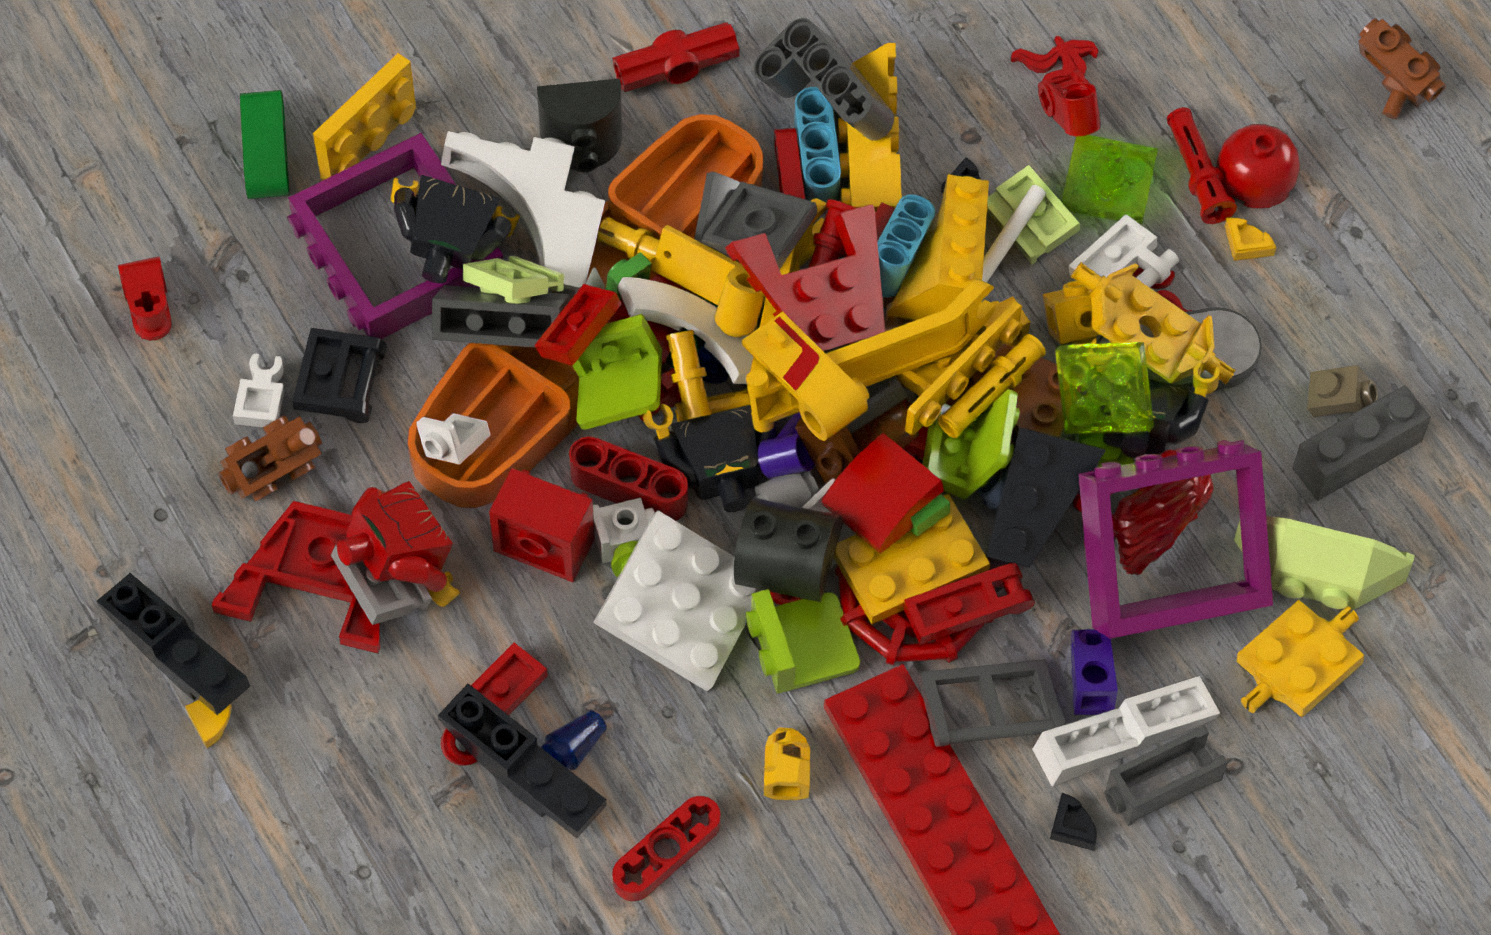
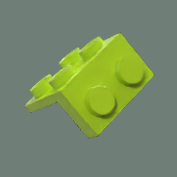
(619, 373)
(978, 452)
(801, 640)

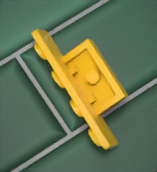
(950, 375)

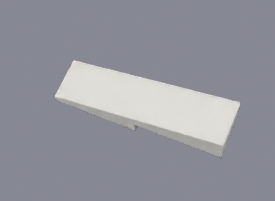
(1123, 731)

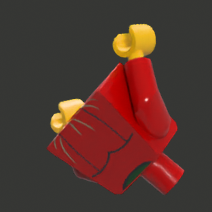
(399, 541)

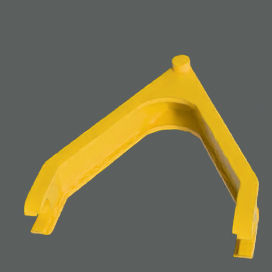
(878, 355)

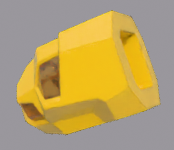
(787, 765)

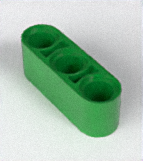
(264, 144)

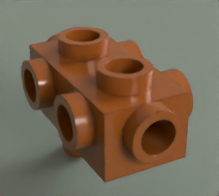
(1405, 70)
(283, 450)

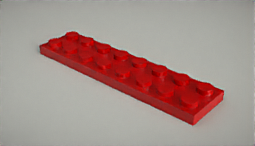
(935, 810)

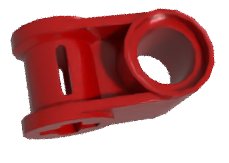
(1071, 104)
(146, 297)

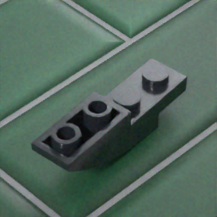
(172, 645)
(520, 763)

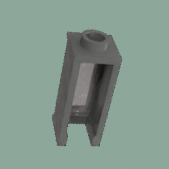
(1163, 776)

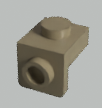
(1340, 391)

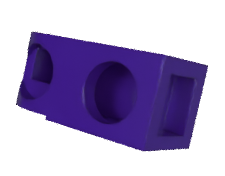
(1092, 673)

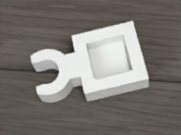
(260, 399)

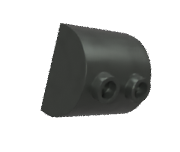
(583, 117)
(786, 549)

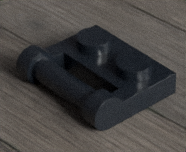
(325, 371)

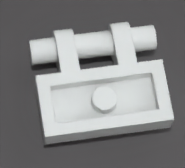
(1126, 245)

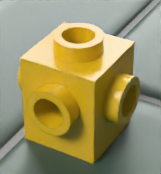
(1070, 314)

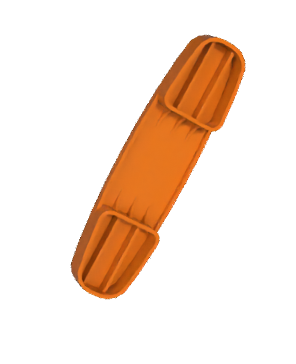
(534, 398)

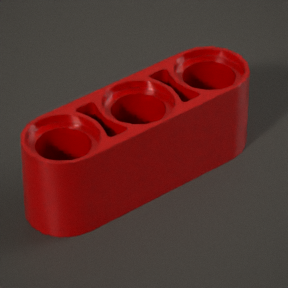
(616, 463)

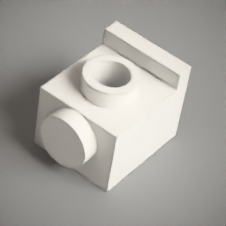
(618, 525)

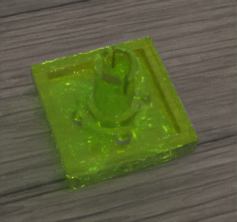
(1111, 166)
(1118, 385)

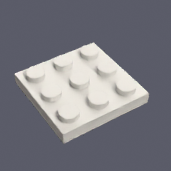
(678, 601)

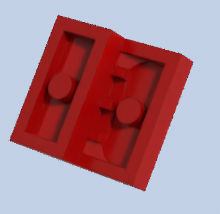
(882, 493)

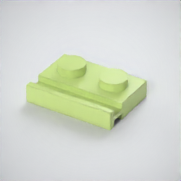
(1048, 225)
(512, 279)

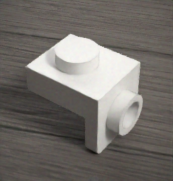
(453, 438)

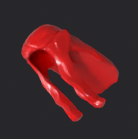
(1155, 517)

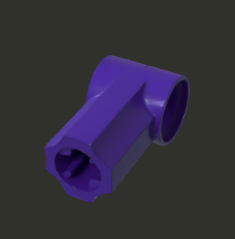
(784, 453)

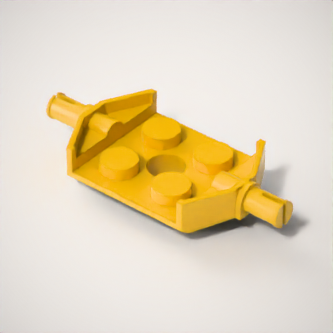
(1179, 340)

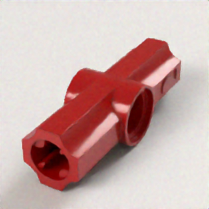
(676, 56)

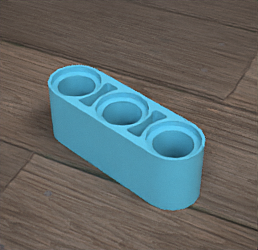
(820, 132)
(902, 240)

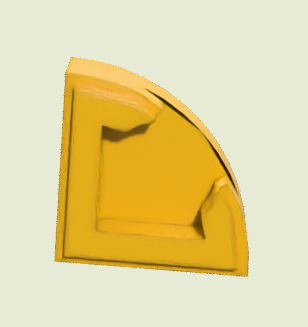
(1247, 240)
(207, 723)

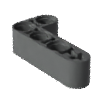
(809, 54)

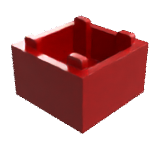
(542, 524)

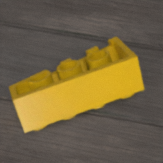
(868, 164)
(950, 252)

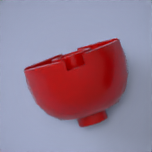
(1259, 165)

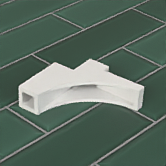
(534, 185)

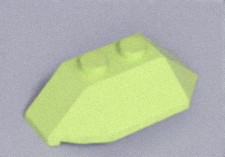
(1330, 564)

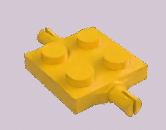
(1299, 658)

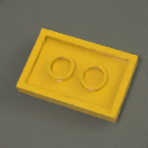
(366, 118)
(910, 565)

